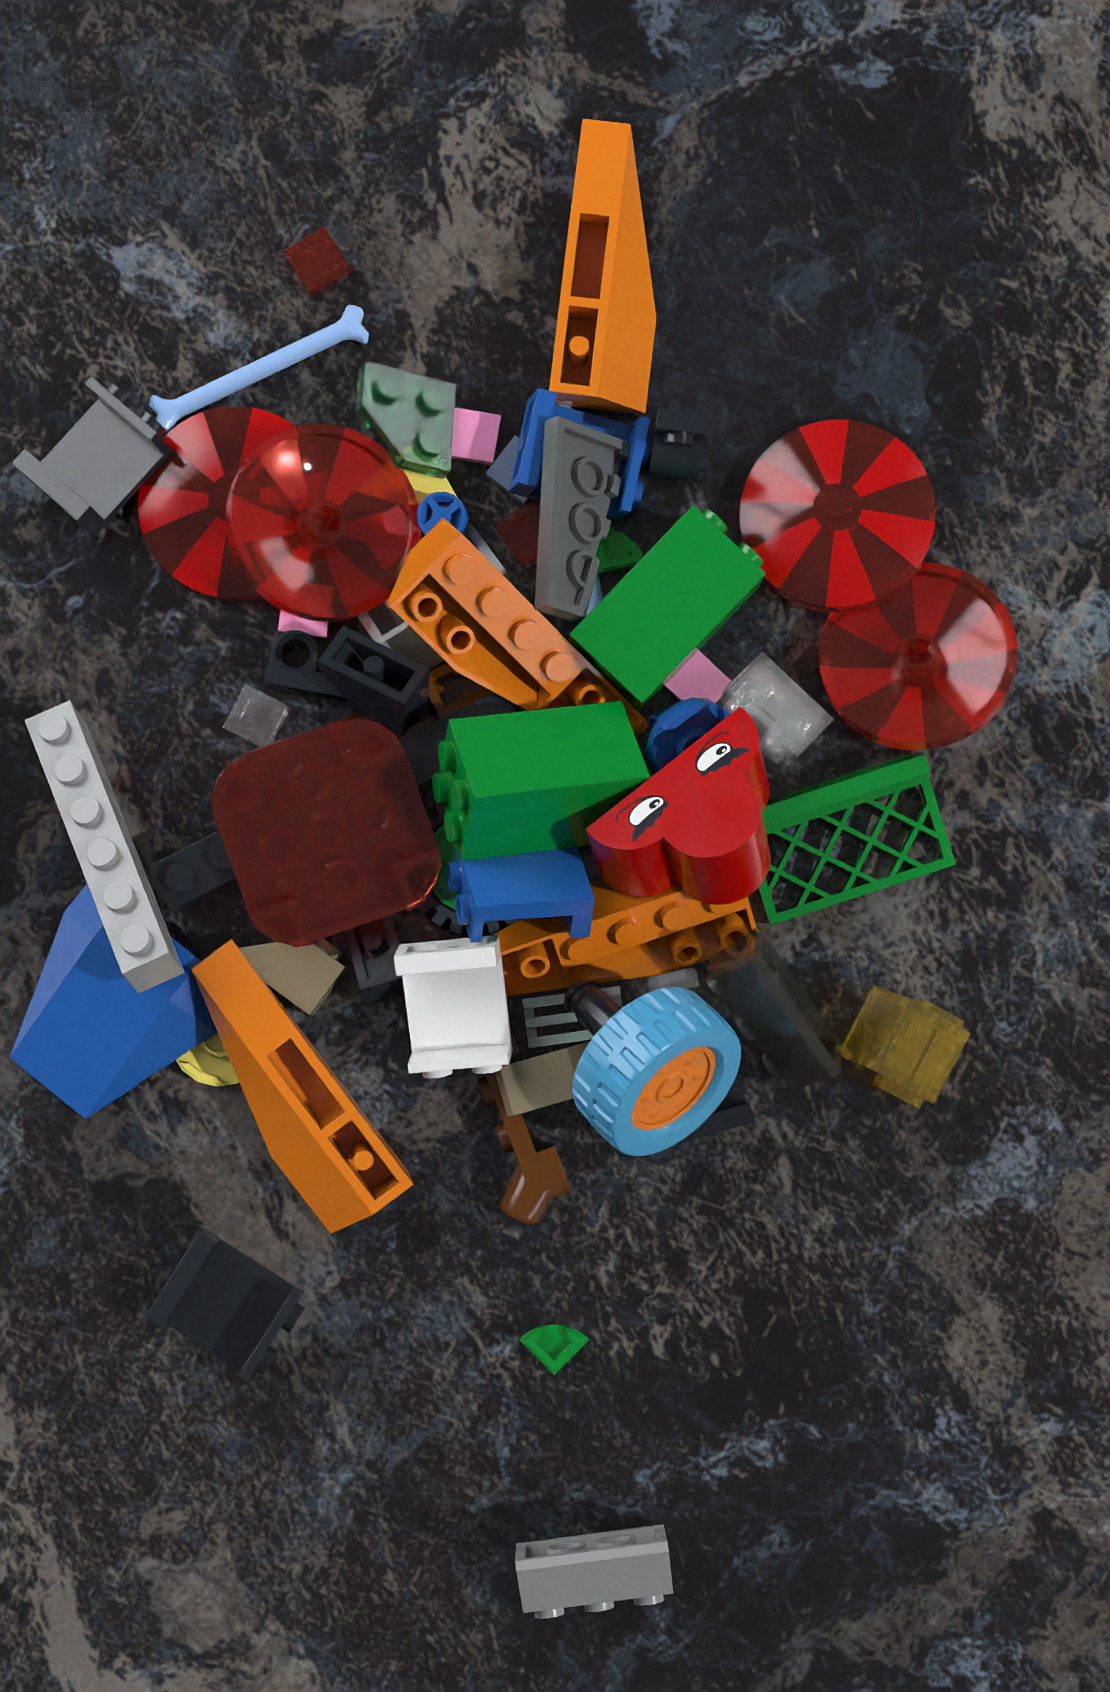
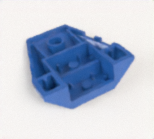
(88, 1026)

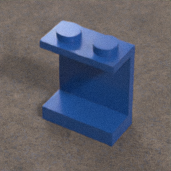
(528, 462)

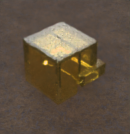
(905, 1045)

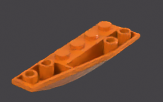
(606, 282)
(626, 940)

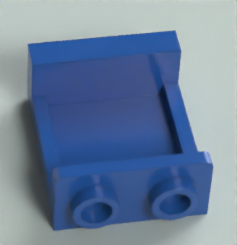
(522, 888)

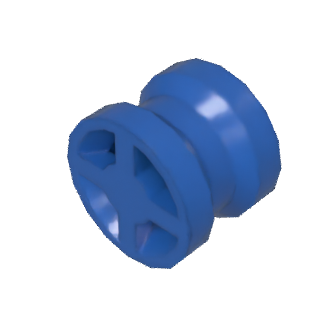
(430, 513)

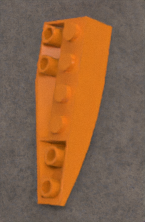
(492, 629)
(296, 1099)

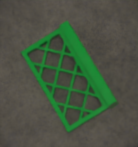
(843, 794)

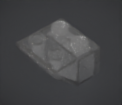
(779, 707)

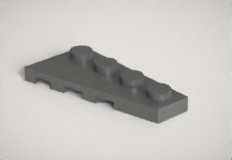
(575, 498)

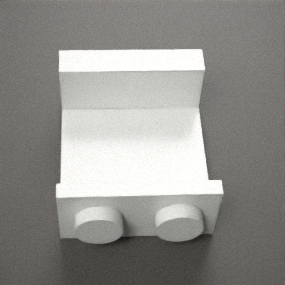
(455, 1005)

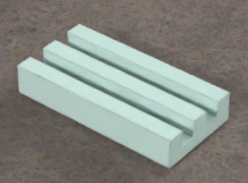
(533, 1022)

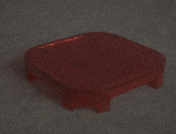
(326, 831)

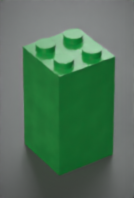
(668, 606)
(534, 777)

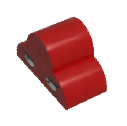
(693, 822)

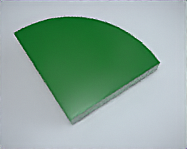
(617, 553)
(554, 1344)

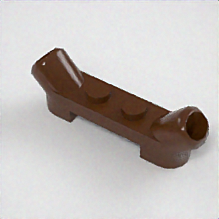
(538, 1173)

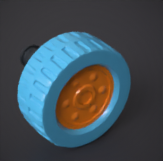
(651, 1065)

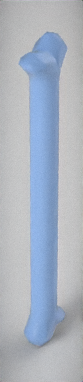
(346, 328)

